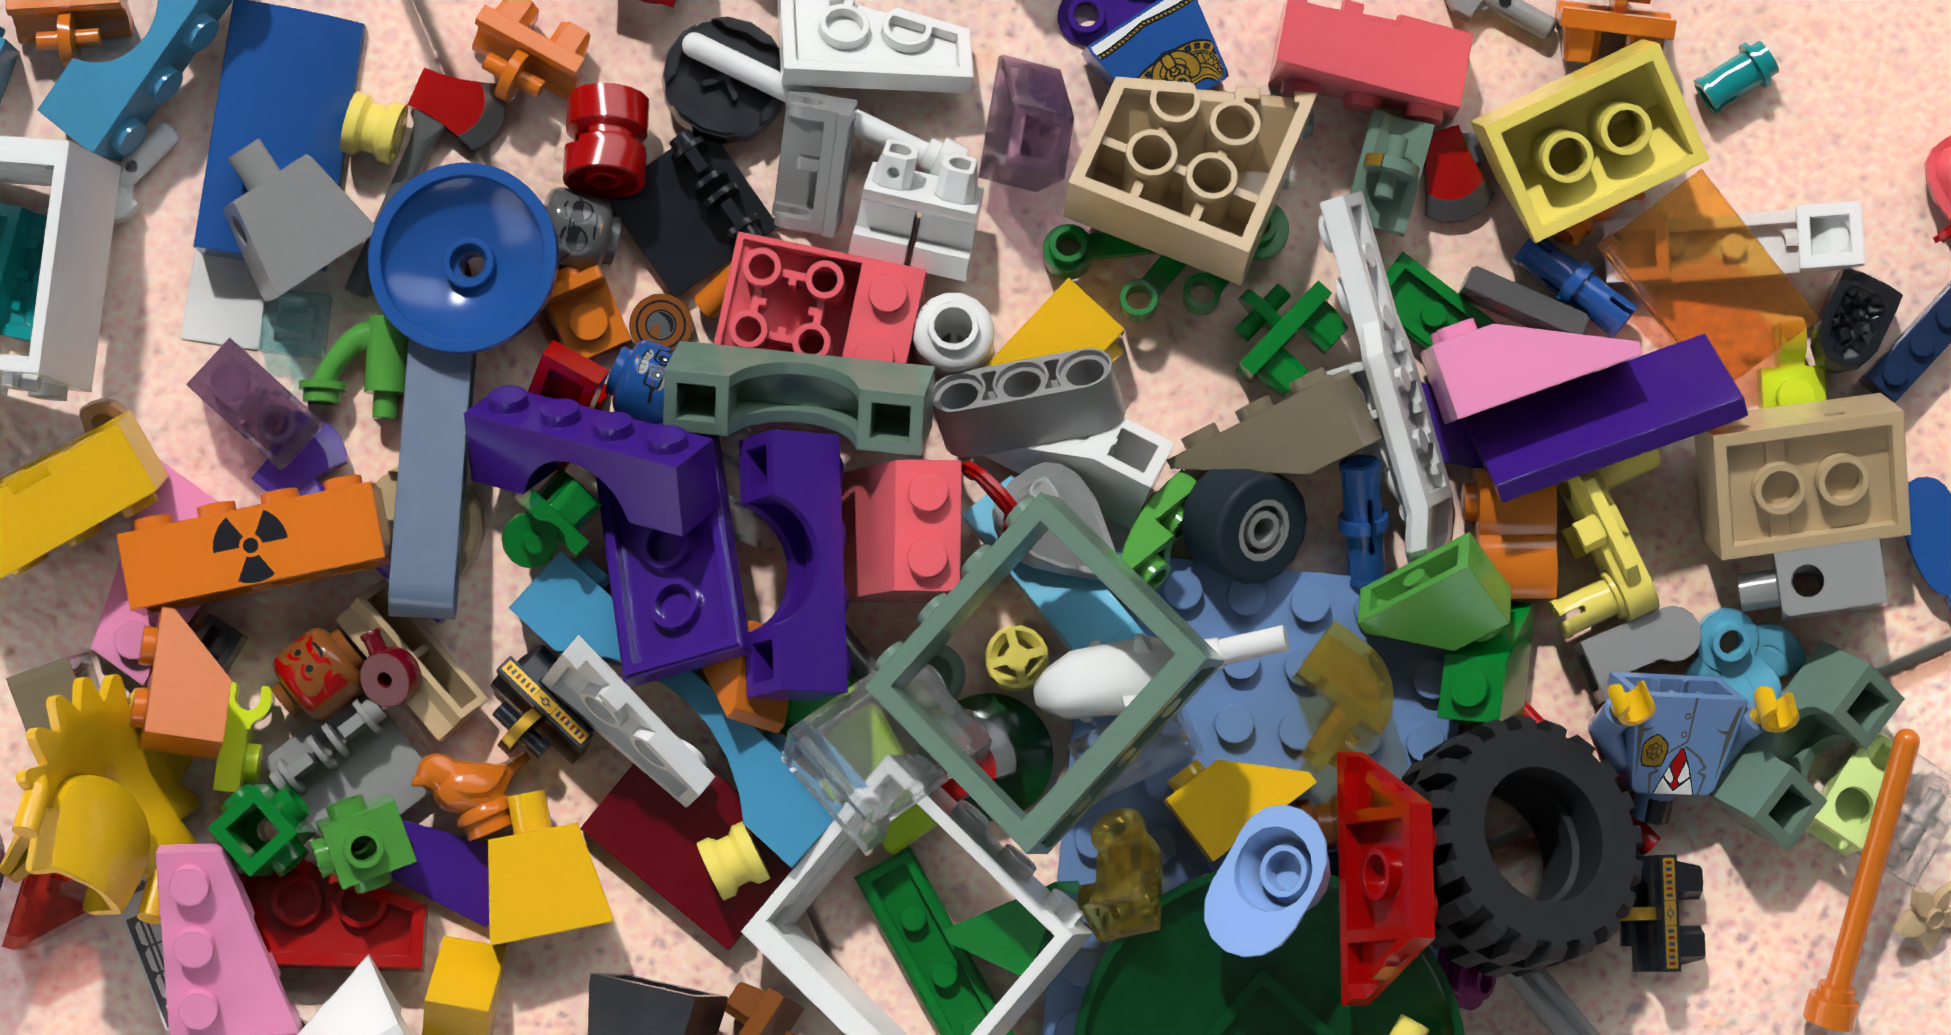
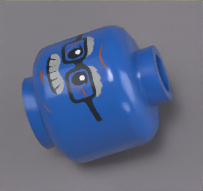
(639, 381)

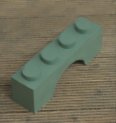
(734, 387)

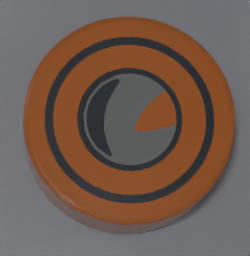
(661, 320)

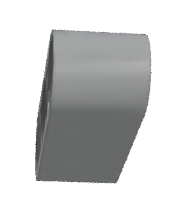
(1028, 402)

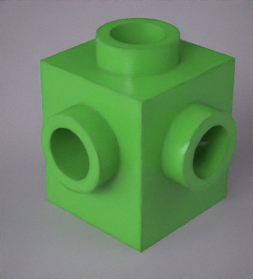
(385, 850)

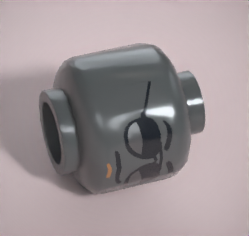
(584, 228)

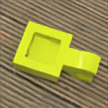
(1790, 379)
(239, 757)

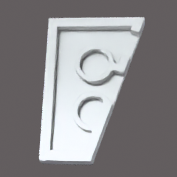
(871, 49)
(625, 721)

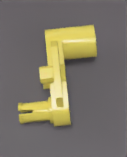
(1600, 530)

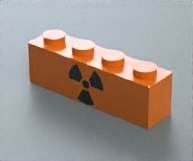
(255, 547)

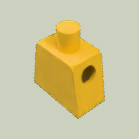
(541, 876)

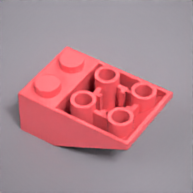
(819, 301)

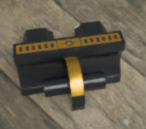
(540, 711)
(1654, 923)

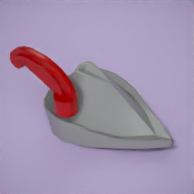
(1055, 480)

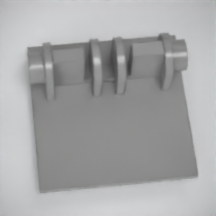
(346, 757)

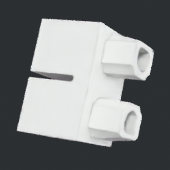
(947, 204)

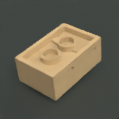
(1804, 477)

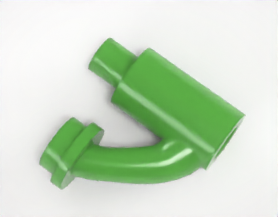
(384, 367)

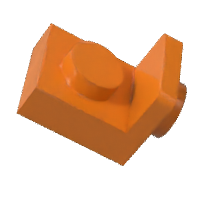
(587, 313)

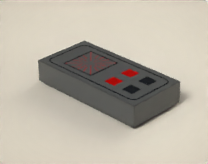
(1520, 303)

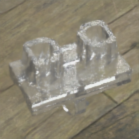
(1921, 823)

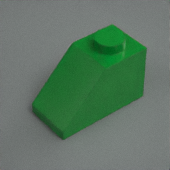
(1489, 676)

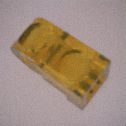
(1127, 878)

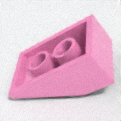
(1503, 363)

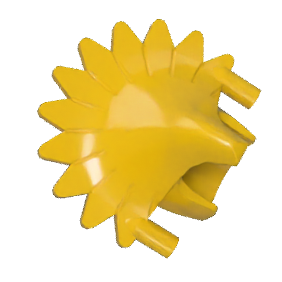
(98, 801)

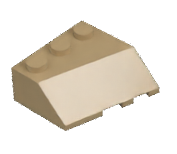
(1188, 169)

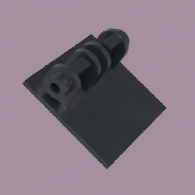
(692, 211)

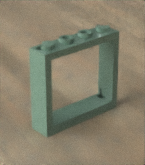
(1121, 741)

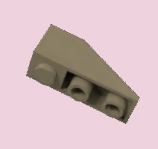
(1295, 436)

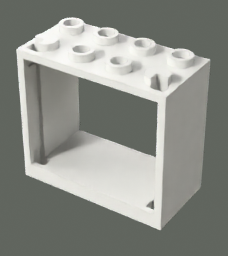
(71, 264)

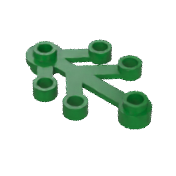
(1162, 273)

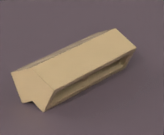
(446, 692)

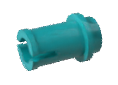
(1737, 76)

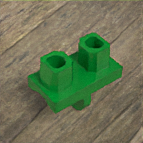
(1309, 316)
(551, 516)

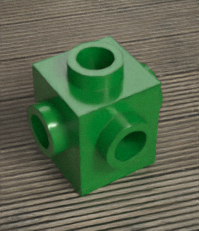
(243, 823)

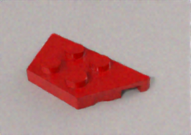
(1383, 876)

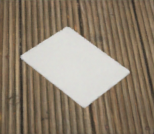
(222, 302)

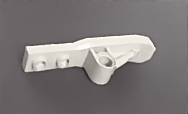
(1388, 379)

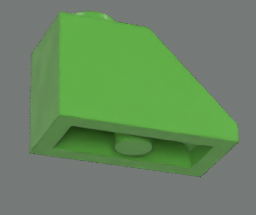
(1439, 598)

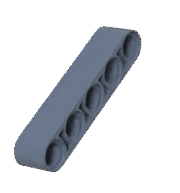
(431, 484)

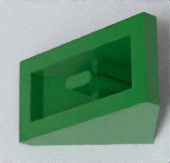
(1007, 933)

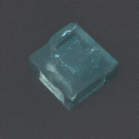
(296, 324)

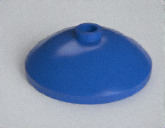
(430, 236)

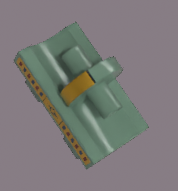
(1391, 169)

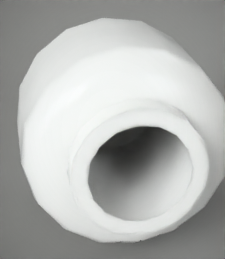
(953, 319)

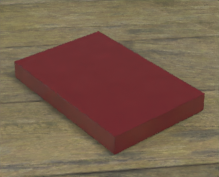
(659, 844)

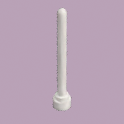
(769, 81)

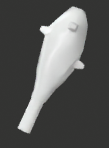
(1110, 675)

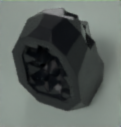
(1852, 321)

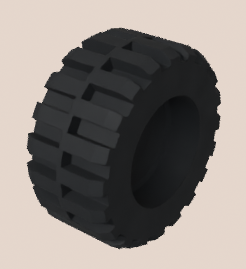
(1581, 833)

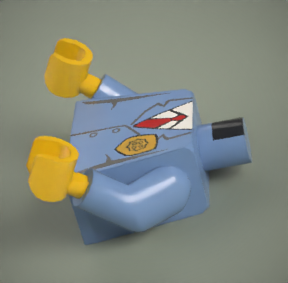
(1679, 734)

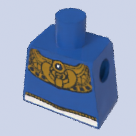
(1160, 43)

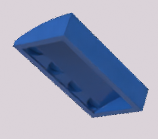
(281, 82)

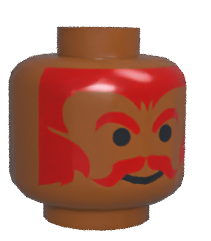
(318, 674)

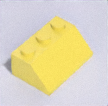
(1591, 139)

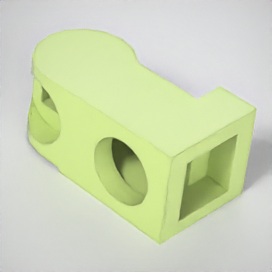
(1852, 797)

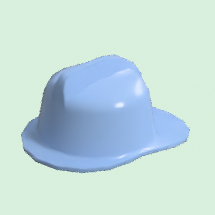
(1267, 881)

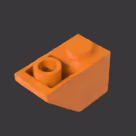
(185, 691)

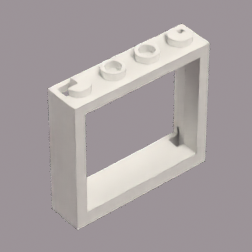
(838, 996)

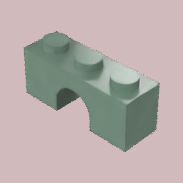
(1836, 702)

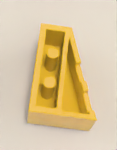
(75, 489)

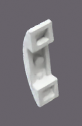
(1798, 240)

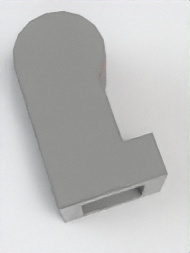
(1657, 637)

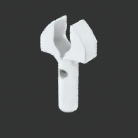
(137, 165)

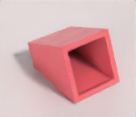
(902, 530)

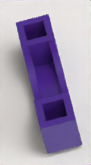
(653, 470)
(796, 489)

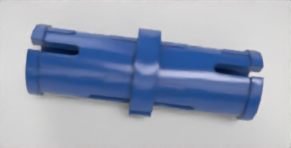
(1575, 284)
(1363, 519)

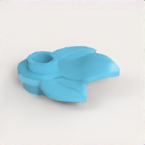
(1757, 659)

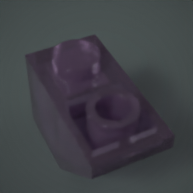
(1027, 126)
(256, 404)

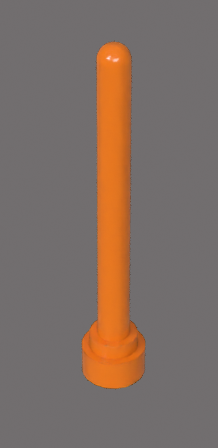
(1834, 1000)

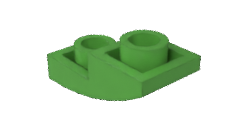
(1156, 529)

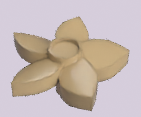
(1926, 917)

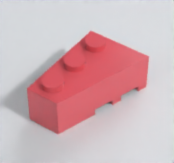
(1371, 60)

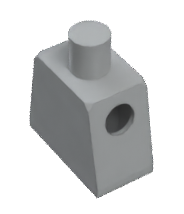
(290, 219)
(1848, 573)

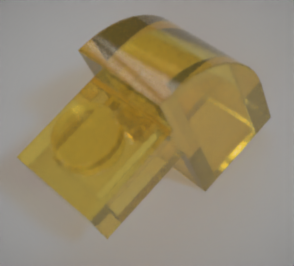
(1355, 683)

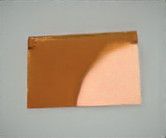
(1708, 275)

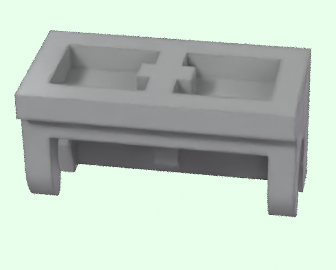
(814, 162)

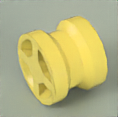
(374, 128)
(1023, 646)
(733, 860)

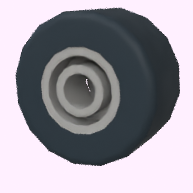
(1244, 523)

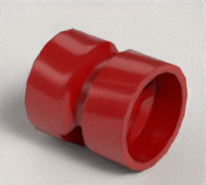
(608, 137)

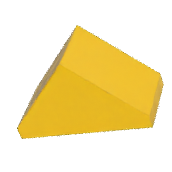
(464, 988)

